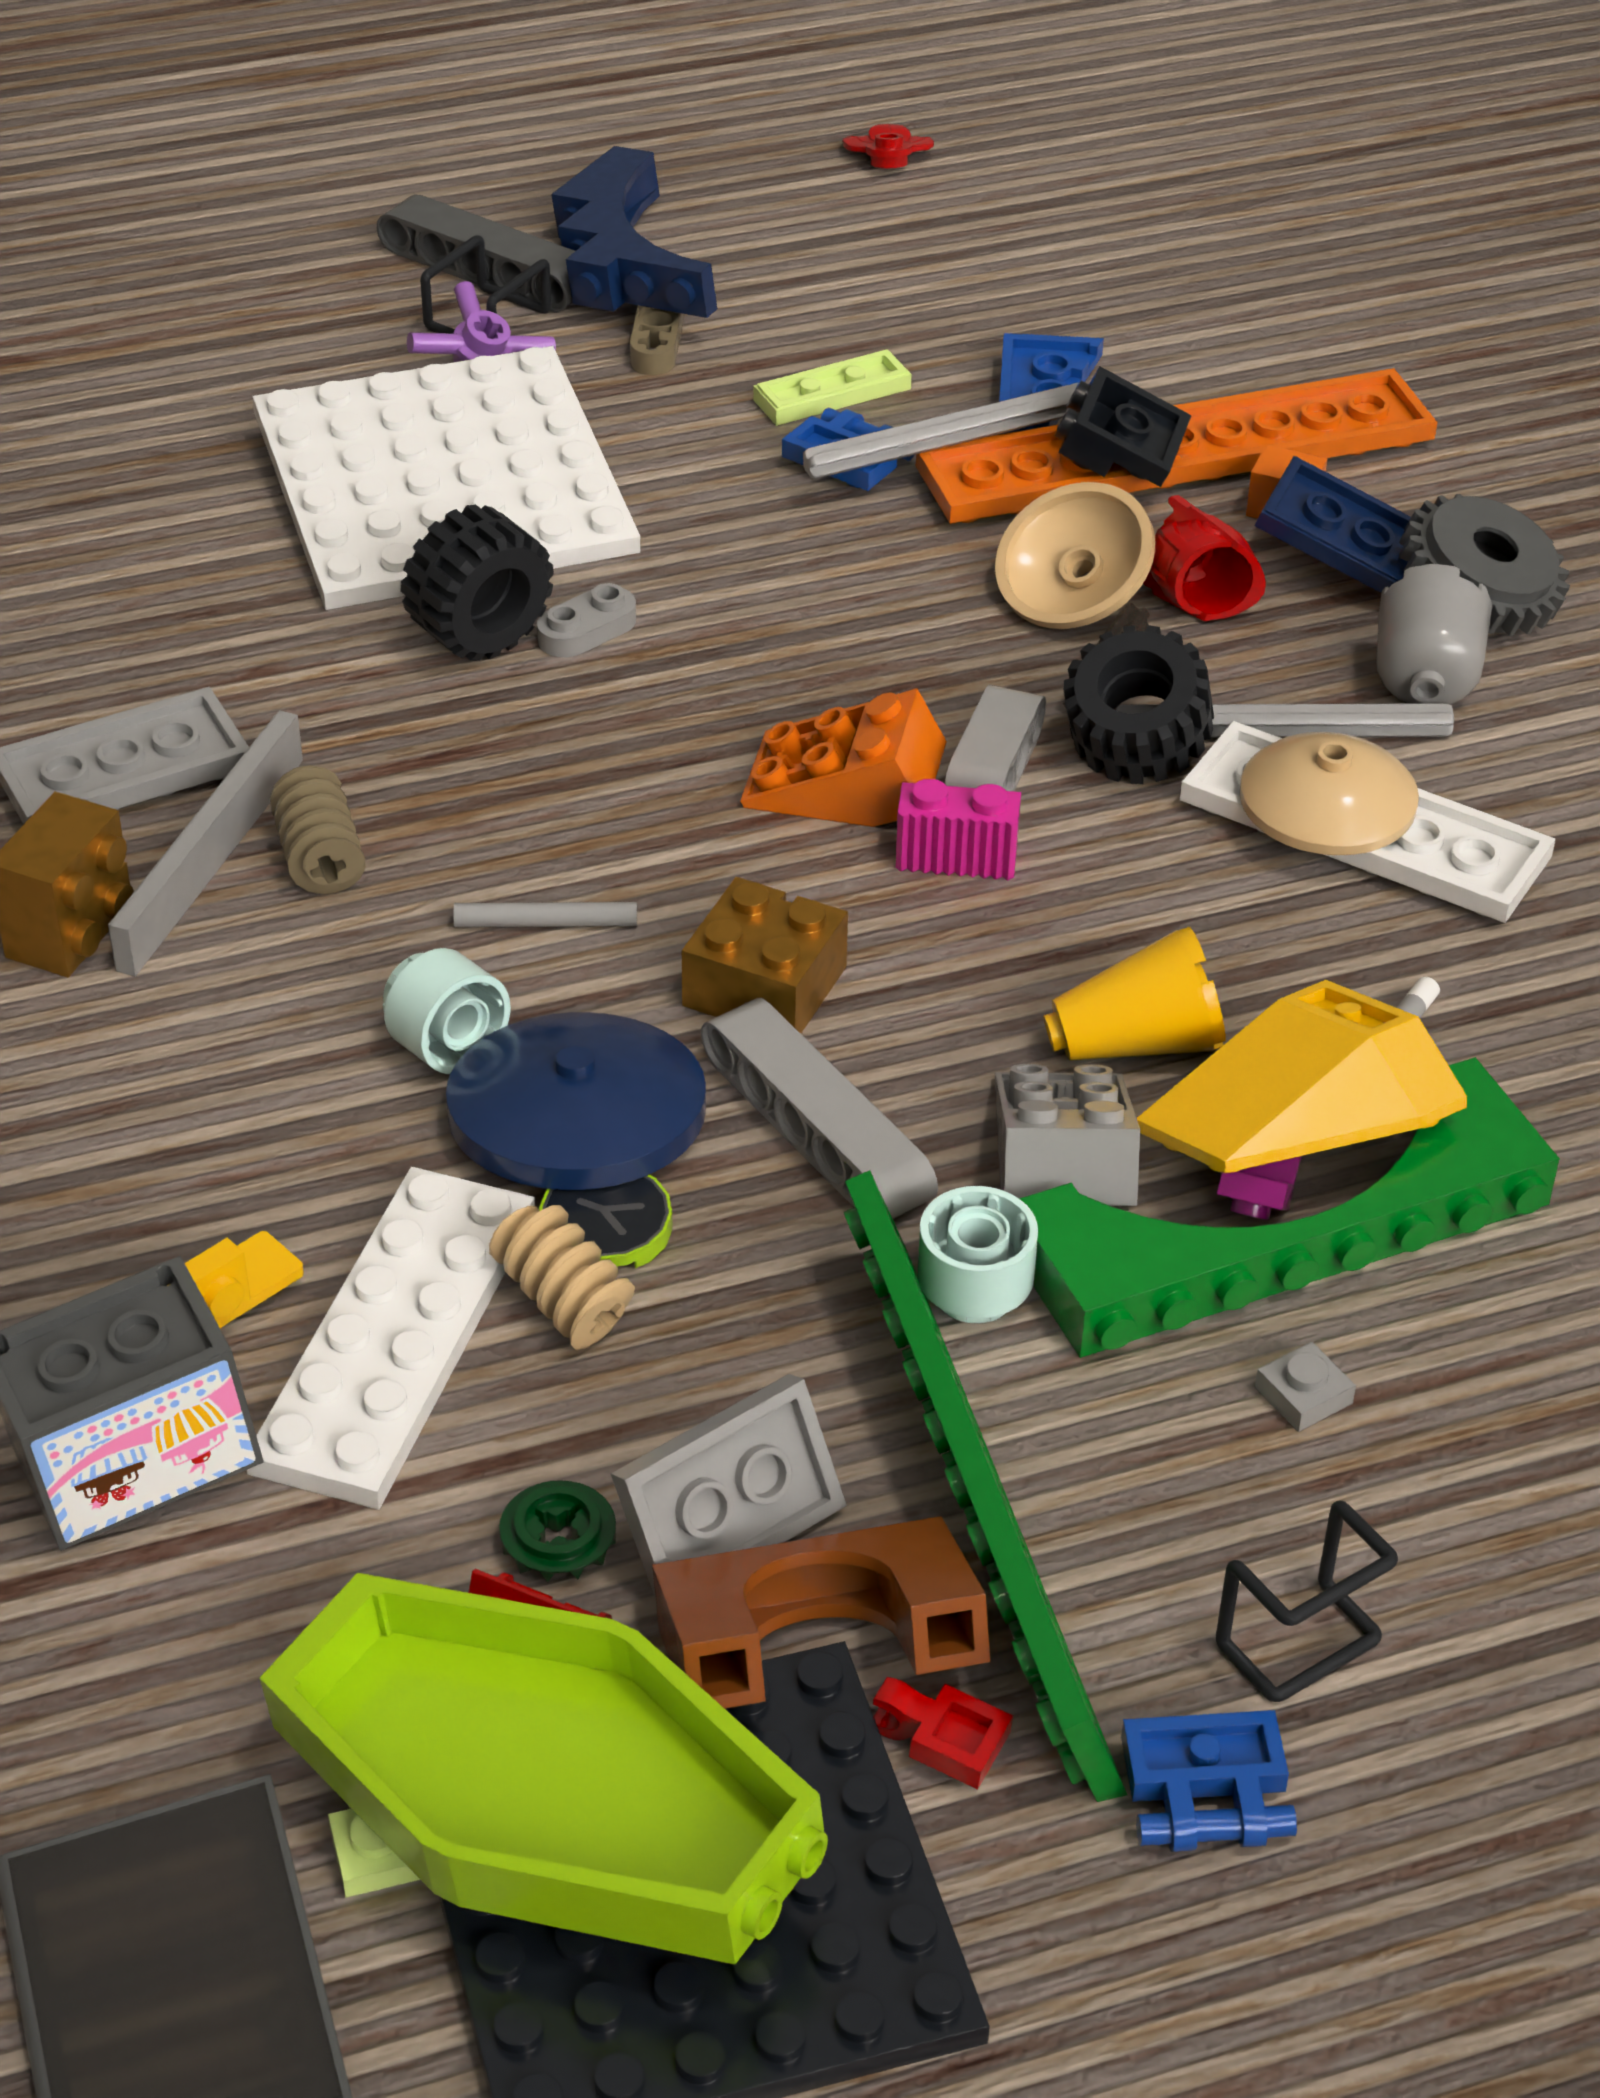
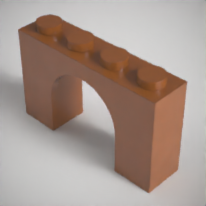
(891, 1575)

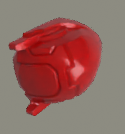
(1203, 565)

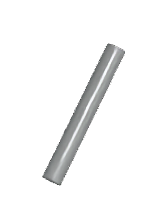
(545, 914)

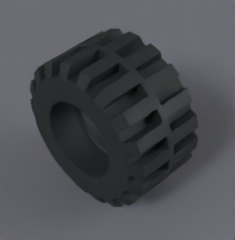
(477, 582)
(1133, 667)

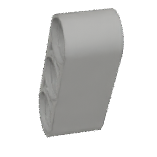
(998, 739)

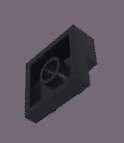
(1121, 425)

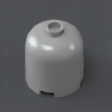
(1432, 635)

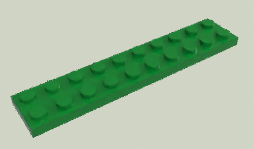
(979, 1492)

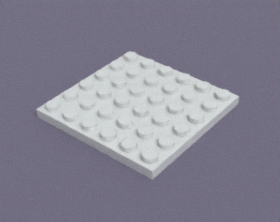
(398, 450)

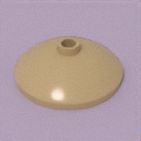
(1062, 538)
(1329, 793)

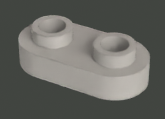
(586, 621)

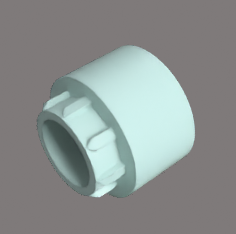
(443, 1006)
(977, 1253)

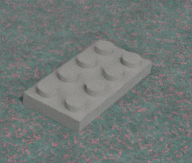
(125, 755)

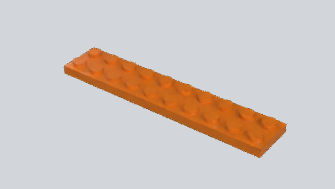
(1221, 440)

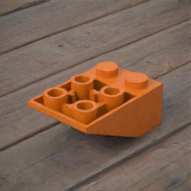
(847, 761)

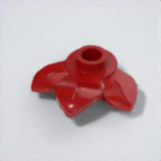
(888, 145)

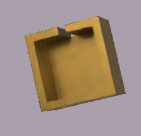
(62, 883)
(764, 949)

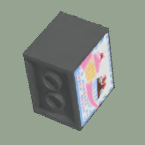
(123, 1402)

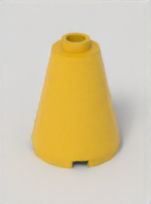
(1141, 1006)

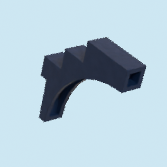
(610, 258)

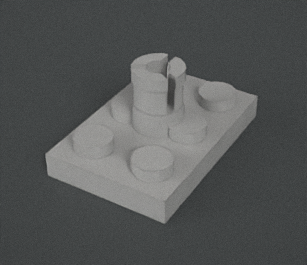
(732, 1480)

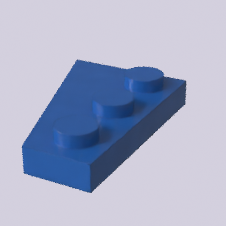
(1045, 363)

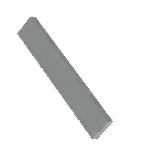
(204, 845)

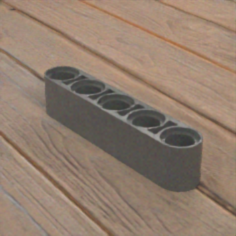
(431, 230)

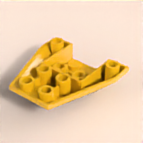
(1307, 1080)

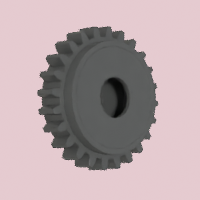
(1494, 549)

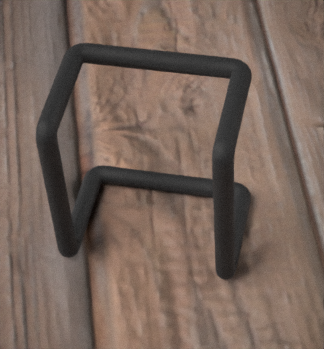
(498, 293)
(1332, 1593)

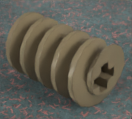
(316, 830)

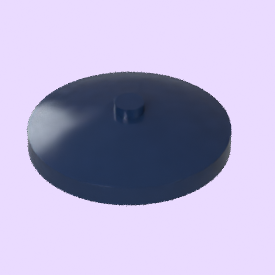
(576, 1100)

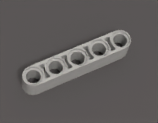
(816, 1106)

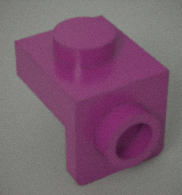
(1261, 1187)

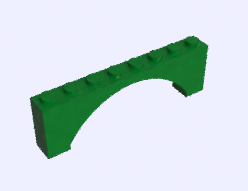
(1133, 1276)

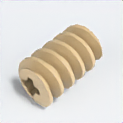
(562, 1273)

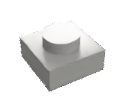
(1305, 1386)

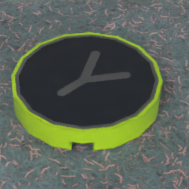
(624, 1220)

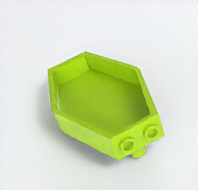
(546, 1767)

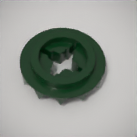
(554, 1507)

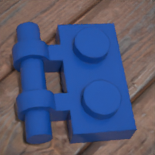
(835, 427)
(1208, 1758)

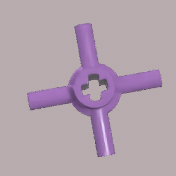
(479, 335)

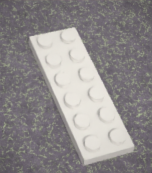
(1444, 853)
(388, 1341)

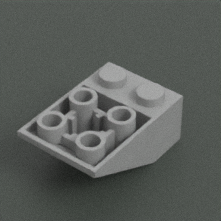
(1066, 1132)

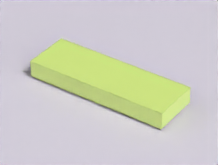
(832, 387)

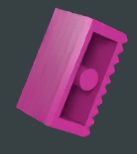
(958, 829)

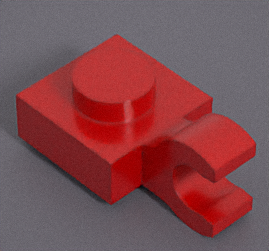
(947, 1733)

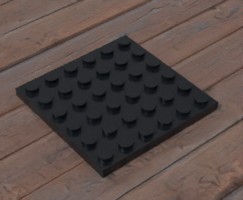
(838, 1990)

